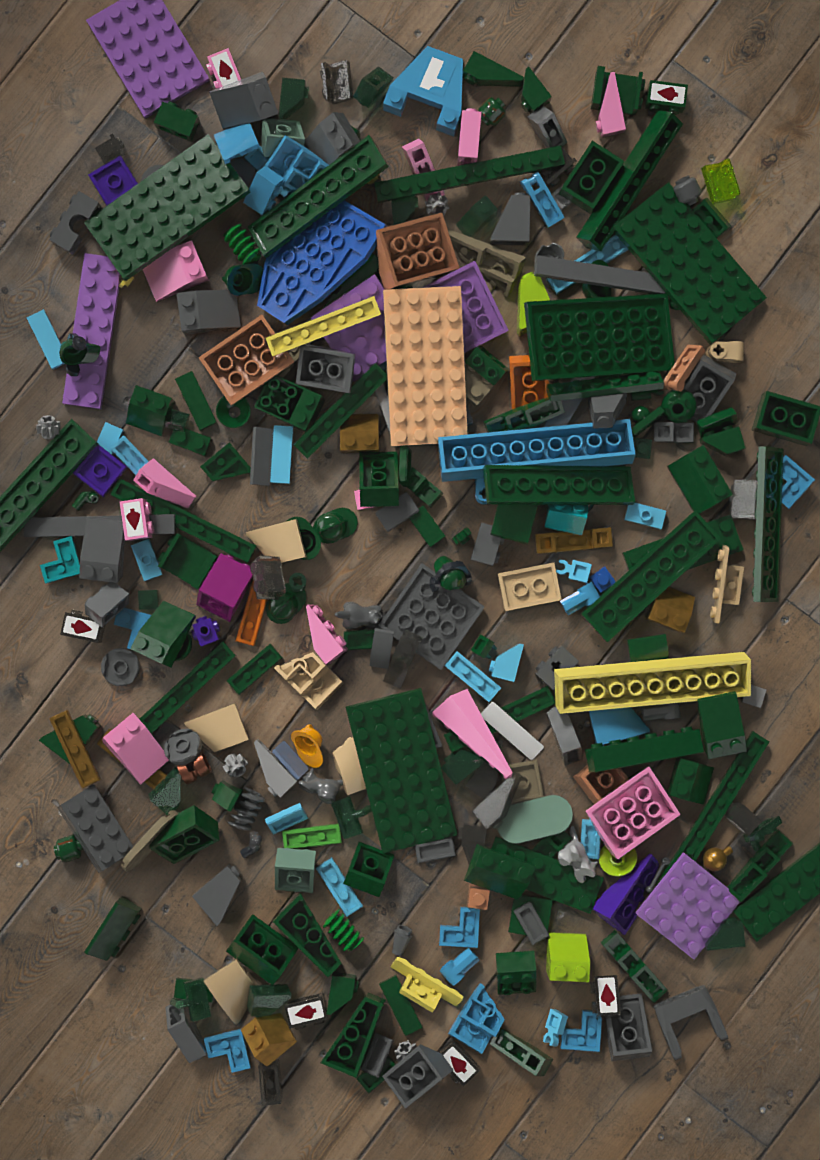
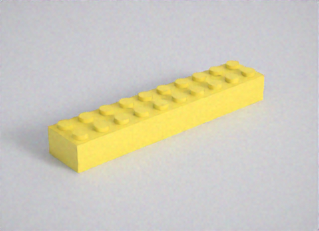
(651, 682)

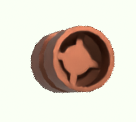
(201, 768)

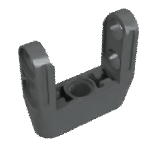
(682, 1006)

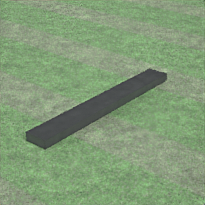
(596, 275)
(76, 525)

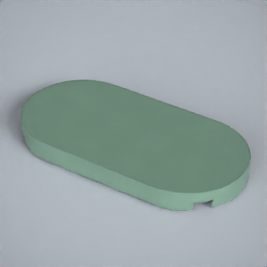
(536, 819)

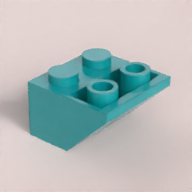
(567, 518)

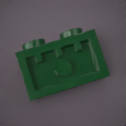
(486, 365)

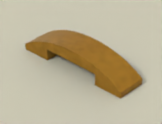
(570, 542)

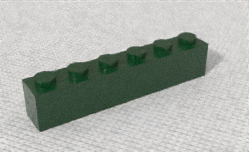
(644, 750)

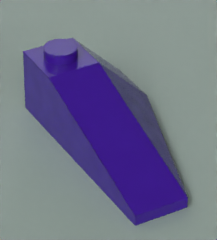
(621, 900)

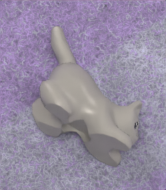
(576, 856)

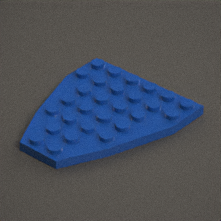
(317, 261)

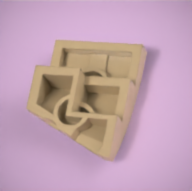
(279, 540)
(310, 679)
(220, 728)
(348, 766)
(231, 989)

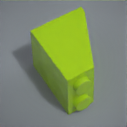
(530, 289)
(567, 957)

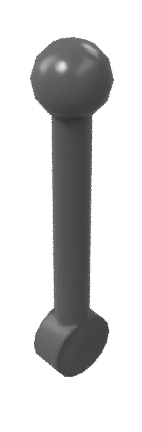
(665, 861)

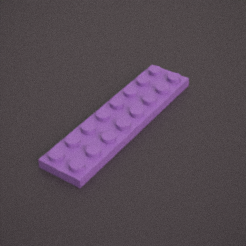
(95, 324)

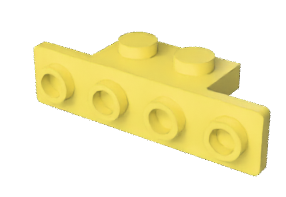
(424, 988)

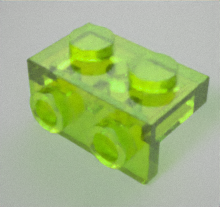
(720, 181)

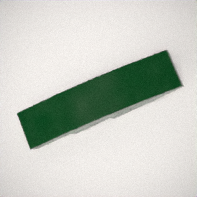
(524, 416)
(759, 865)
(634, 966)

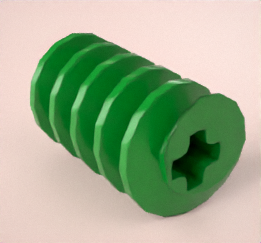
(241, 245)
(343, 932)

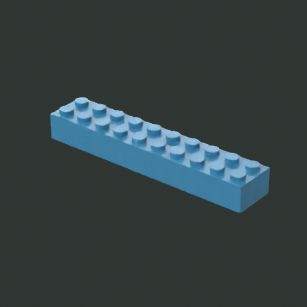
(565, 445)

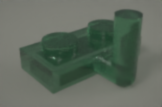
(348, 817)
(765, 827)
(195, 999)

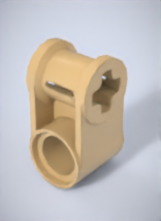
(728, 351)

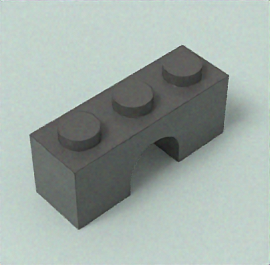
(80, 208)

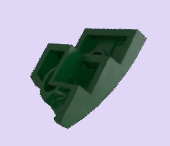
(648, 648)

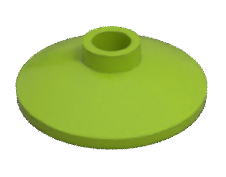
(609, 865)

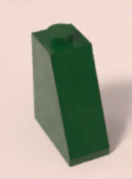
(87, 727)

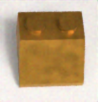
(360, 434)
(671, 609)
(268, 1037)

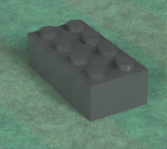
(95, 828)

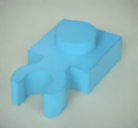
(578, 571)
(555, 1024)

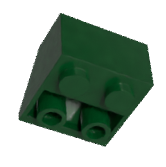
(516, 972)

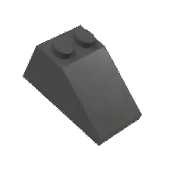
(244, 101)
(332, 138)
(208, 311)
(325, 368)
(708, 385)
(102, 550)
(629, 1033)

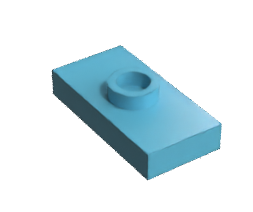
(129, 454)
(645, 515)
(146, 560)
(286, 818)
(590, 839)

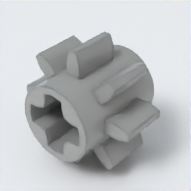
(437, 204)
(48, 427)
(235, 765)
(404, 1049)

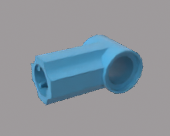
(583, 597)
(455, 969)

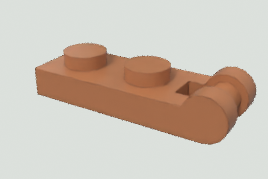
(683, 367)

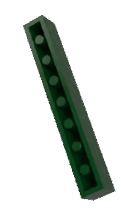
(629, 180)

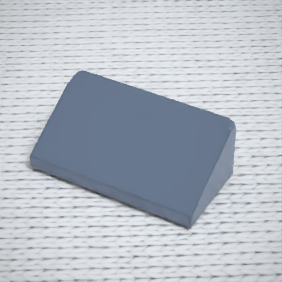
(290, 760)

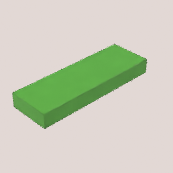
(312, 836)

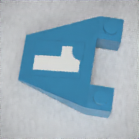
(433, 80)

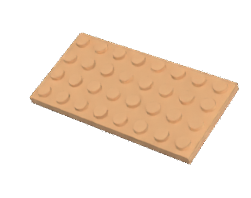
(425, 364)

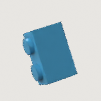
(264, 190)

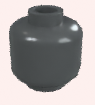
(687, 190)

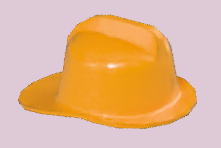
(308, 746)

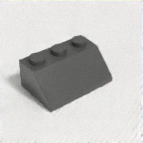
(417, 1074)

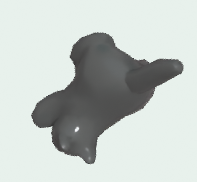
(356, 616)
(325, 788)

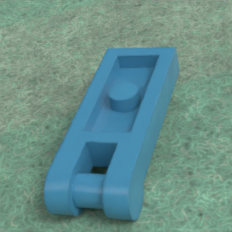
(542, 200)

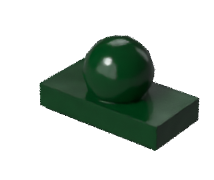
(644, 418)

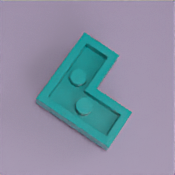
(67, 563)

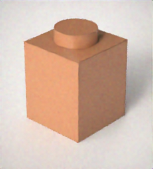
(478, 897)

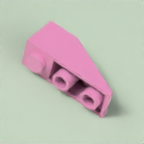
(163, 484)
(325, 640)

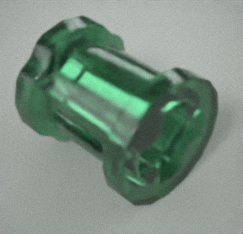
(296, 576)

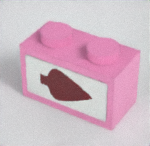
(223, 68)
(136, 519)

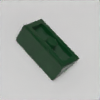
(711, 217)
(717, 421)

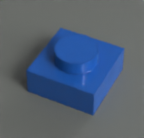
(602, 579)

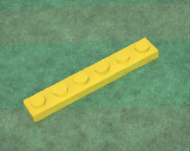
(323, 326)

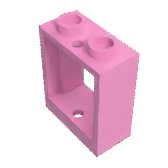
(469, 137)

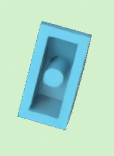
(507, 663)

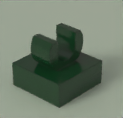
(483, 646)

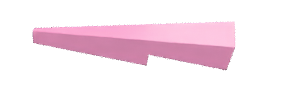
(465, 720)

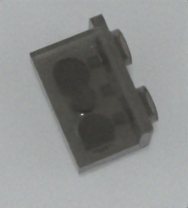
(337, 82)

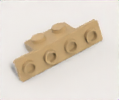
(728, 584)

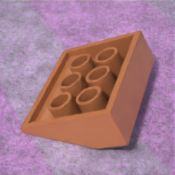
(415, 251)
(244, 360)

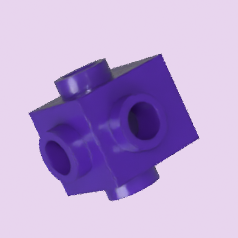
(212, 634)

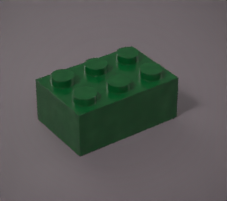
(591, 177)
(786, 418)

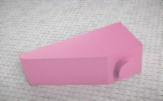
(611, 116)
(419, 160)

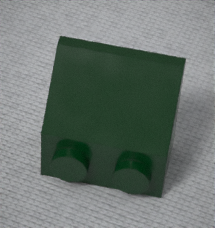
(148, 410)
(690, 780)
(368, 869)

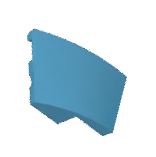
(236, 141)
(295, 163)
(616, 724)
(477, 1021)

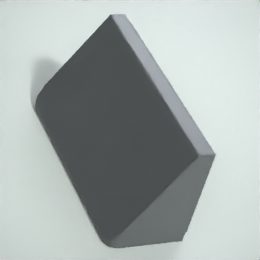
(395, 515)

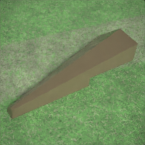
(495, 263)

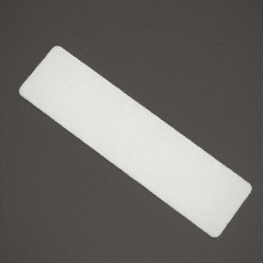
(512, 730)

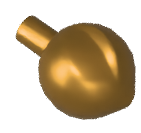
(715, 858)

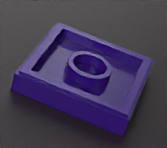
(113, 179)
(100, 470)

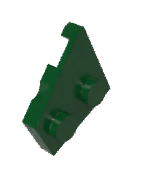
(225, 464)

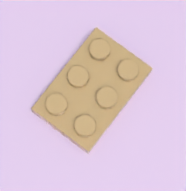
(529, 586)

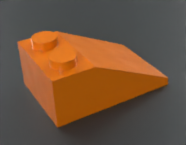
(521, 384)

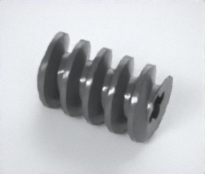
(247, 809)

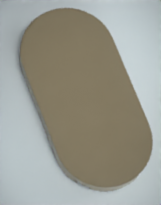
(141, 849)

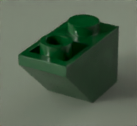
(724, 442)

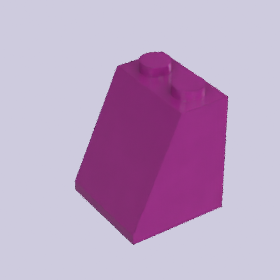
(224, 587)

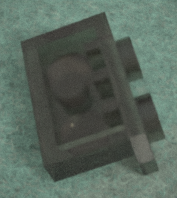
(552, 176)

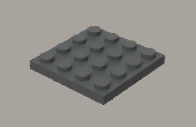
(436, 616)

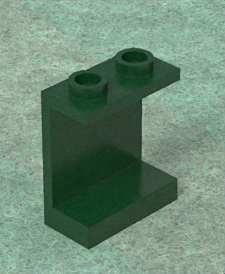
(628, 88)
(187, 560)

